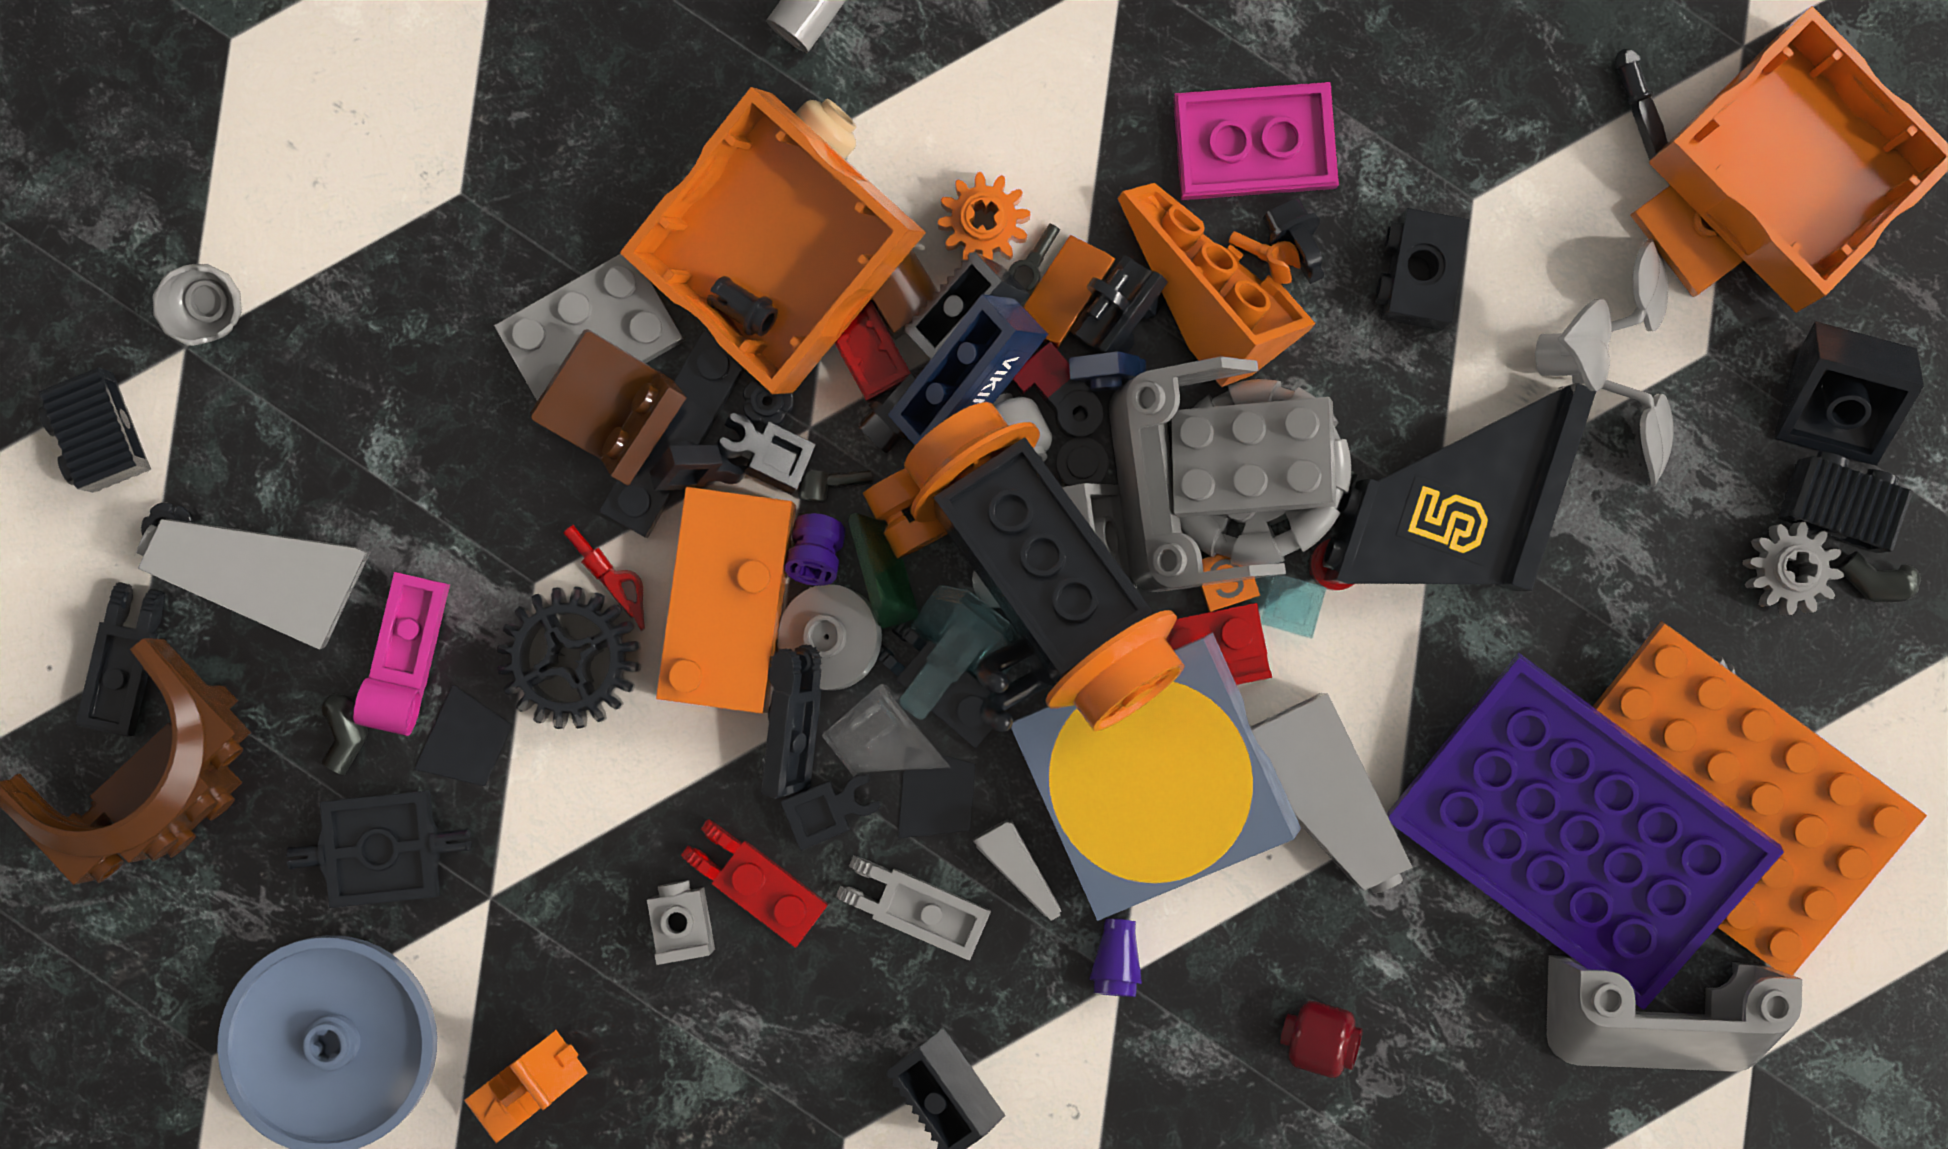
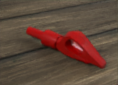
(603, 570)

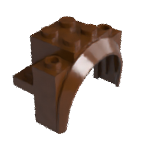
(156, 793)

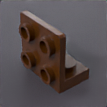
(609, 404)

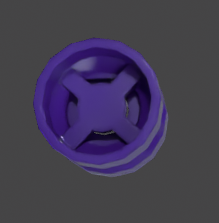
(815, 549)

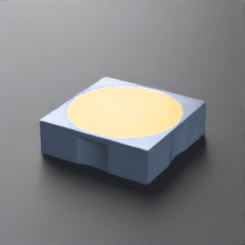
(1161, 790)

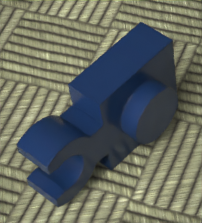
(1106, 370)

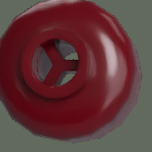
(1322, 1039)

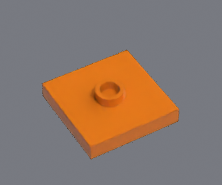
(1685, 241)

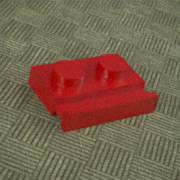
(1238, 636)

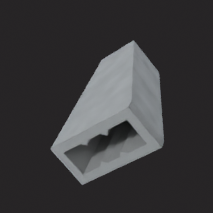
(263, 576)
(1333, 792)

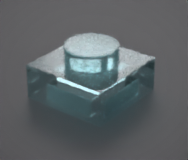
(1293, 605)

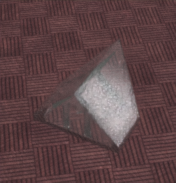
(881, 737)

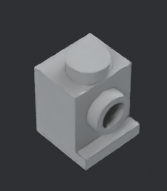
(696, 938)

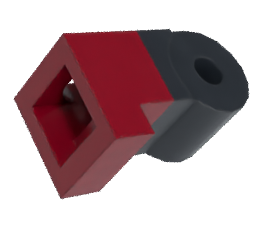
(1074, 404)

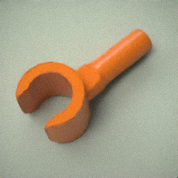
(1278, 255)

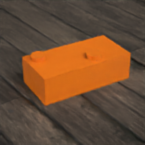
(726, 600)

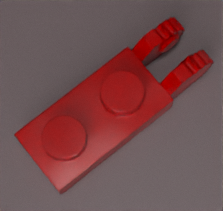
(759, 885)

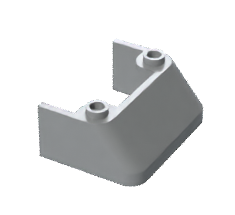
(1138, 413)

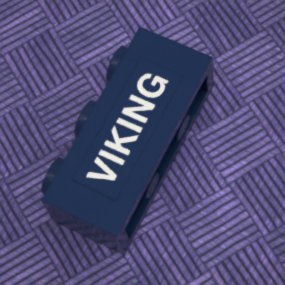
(970, 365)

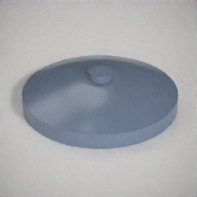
(327, 1044)

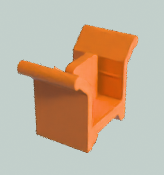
(526, 1086)

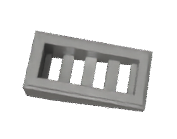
(1010, 855)

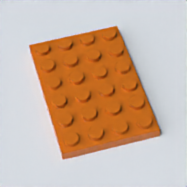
(1775, 773)

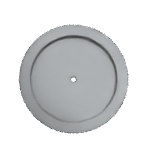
(851, 628)

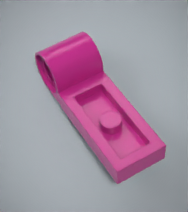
(402, 655)

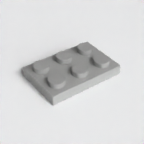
(609, 301)
(1254, 457)

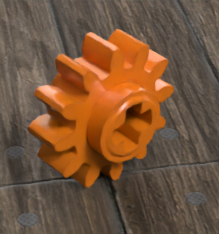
(985, 199)

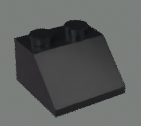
(1848, 393)

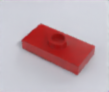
(871, 354)

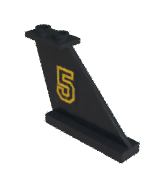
(1467, 509)

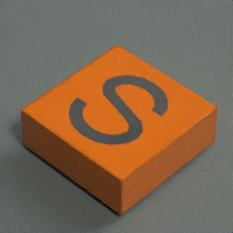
(1228, 593)

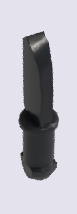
(1643, 107)

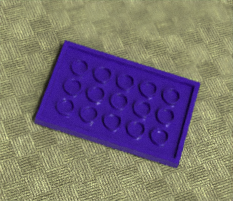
(1582, 830)

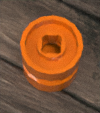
(889, 501)

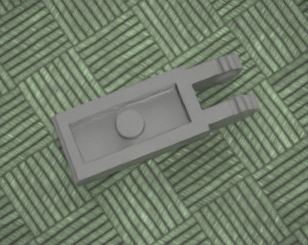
(919, 909)

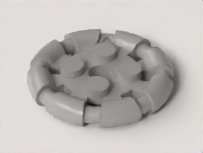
(1258, 542)

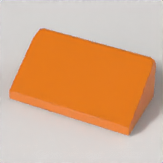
(1063, 288)

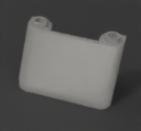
(1597, 1023)

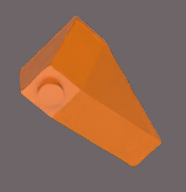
(1211, 294)

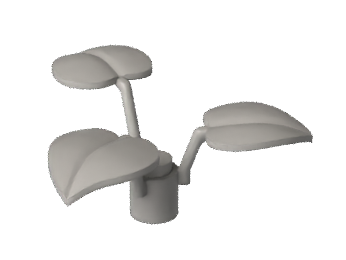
(1584, 354)

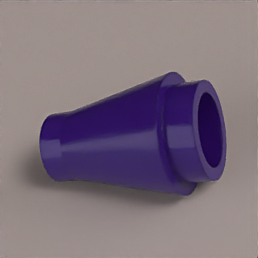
(1117, 960)

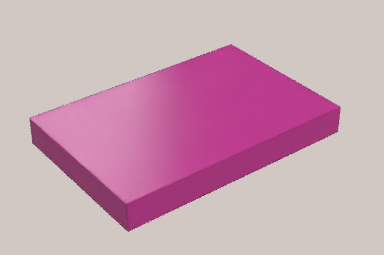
(1255, 141)

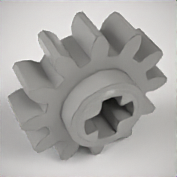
(1782, 584)

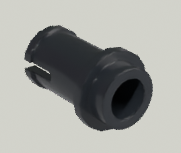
(753, 313)

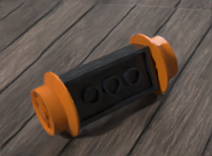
(1043, 564)

